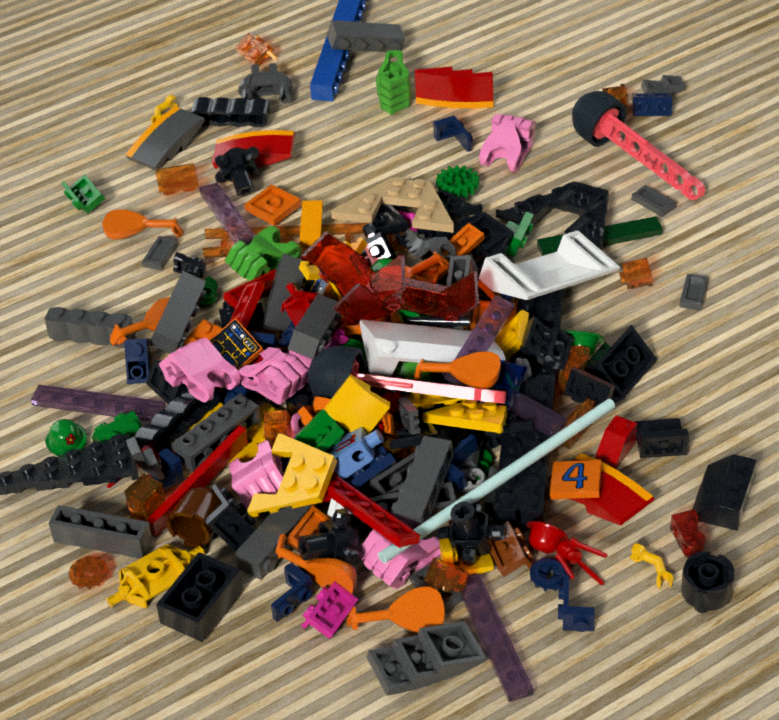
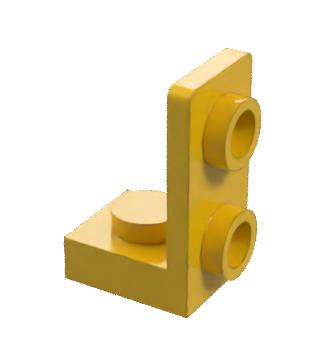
(449, 554)

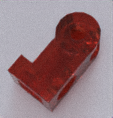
(686, 533)

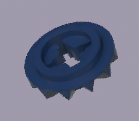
(542, 568)

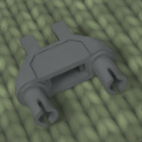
(265, 84)

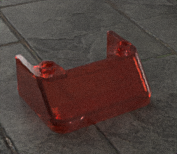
(351, 277)
(424, 297)

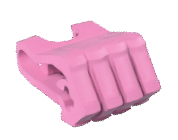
(510, 139)
(200, 369)
(277, 375)
(258, 476)
(399, 568)

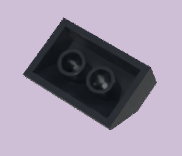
(621, 360)
(725, 491)

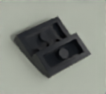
(546, 345)

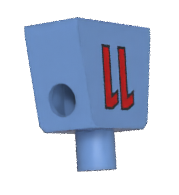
(355, 451)

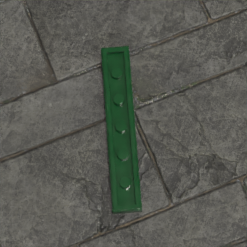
(612, 235)

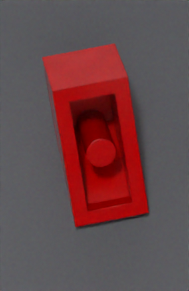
(617, 441)

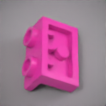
(331, 609)

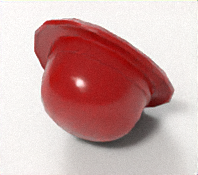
(545, 536)

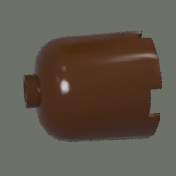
(189, 516)

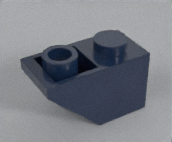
(137, 360)

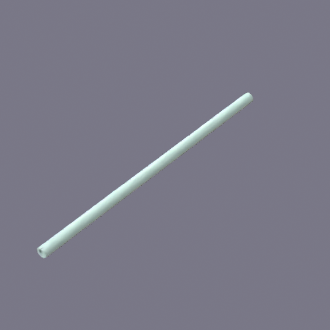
(505, 475)

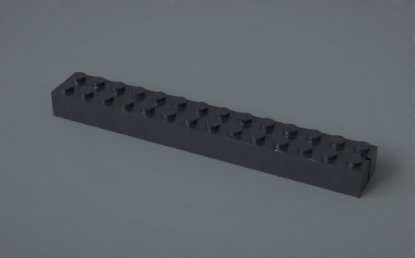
(528, 488)

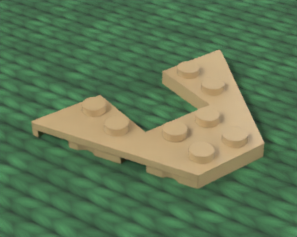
(400, 192)

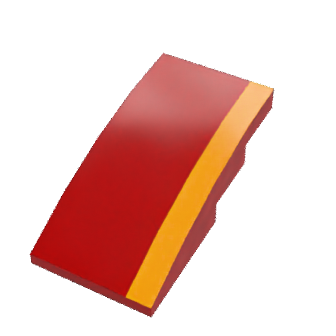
(453, 88)
(271, 144)
(618, 498)

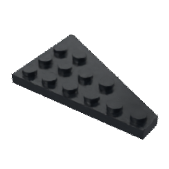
(91, 465)

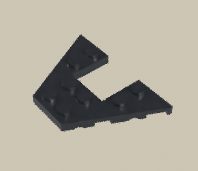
(573, 197)
(391, 222)
(496, 241)
(405, 439)

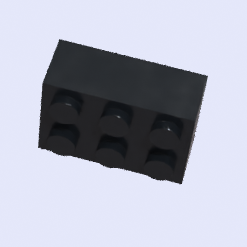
(200, 596)

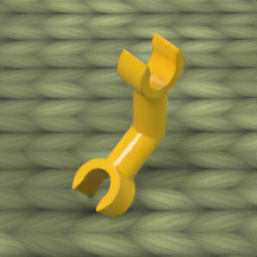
(163, 106)
(639, 553)

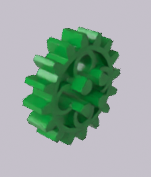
(465, 181)

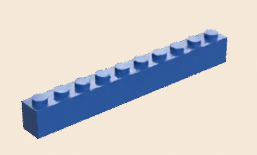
(333, 61)

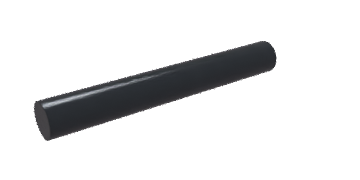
(429, 320)

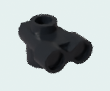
(193, 266)

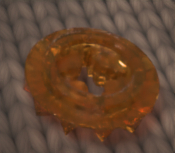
(92, 564)

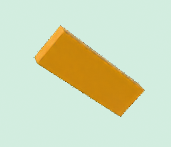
(311, 222)

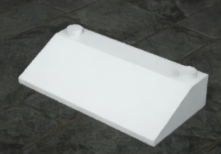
(572, 264)
(395, 342)

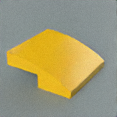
(356, 406)

